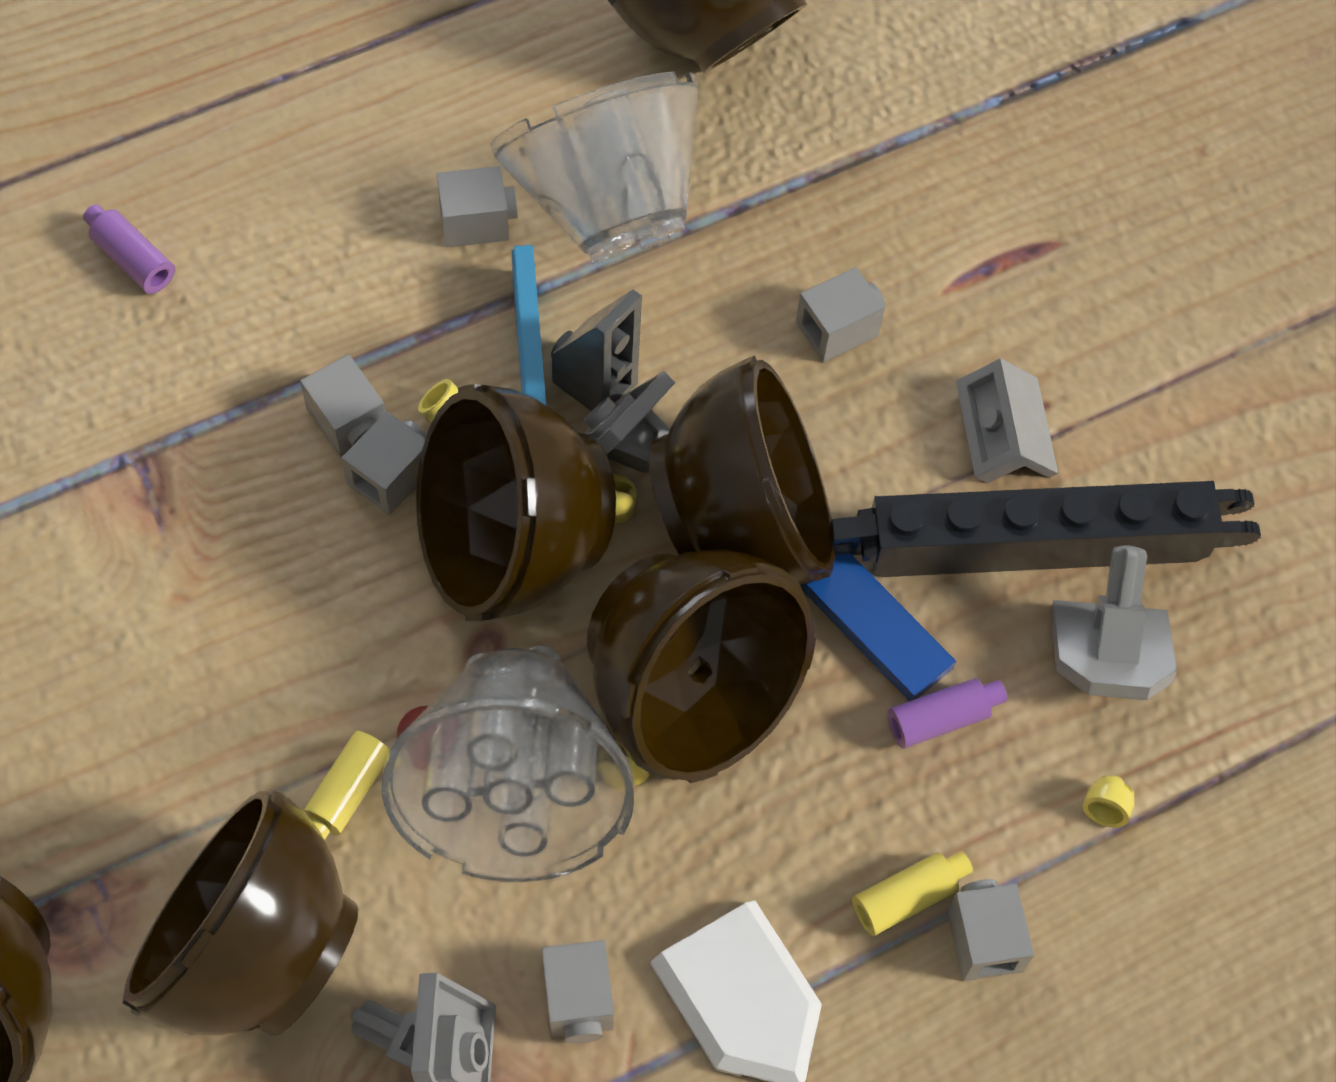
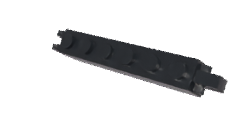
(1043, 527)

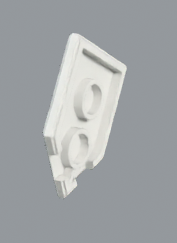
(743, 997)

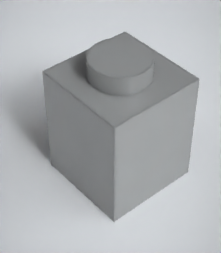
(475, 206)
(840, 314)
(342, 402)
(385, 462)
(989, 930)
(578, 991)

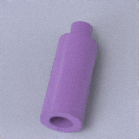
(129, 248)
(944, 711)

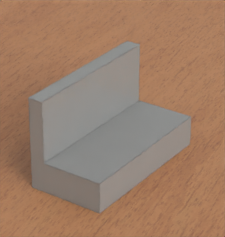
(1005, 421)

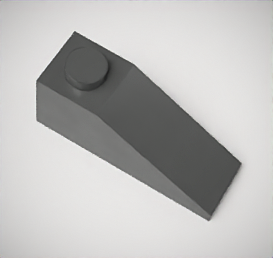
(601, 353)

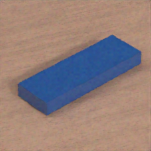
(880, 627)

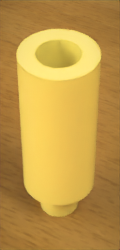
(346, 783)
(910, 891)

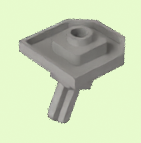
(629, 424)
(1116, 643)
(442, 1040)

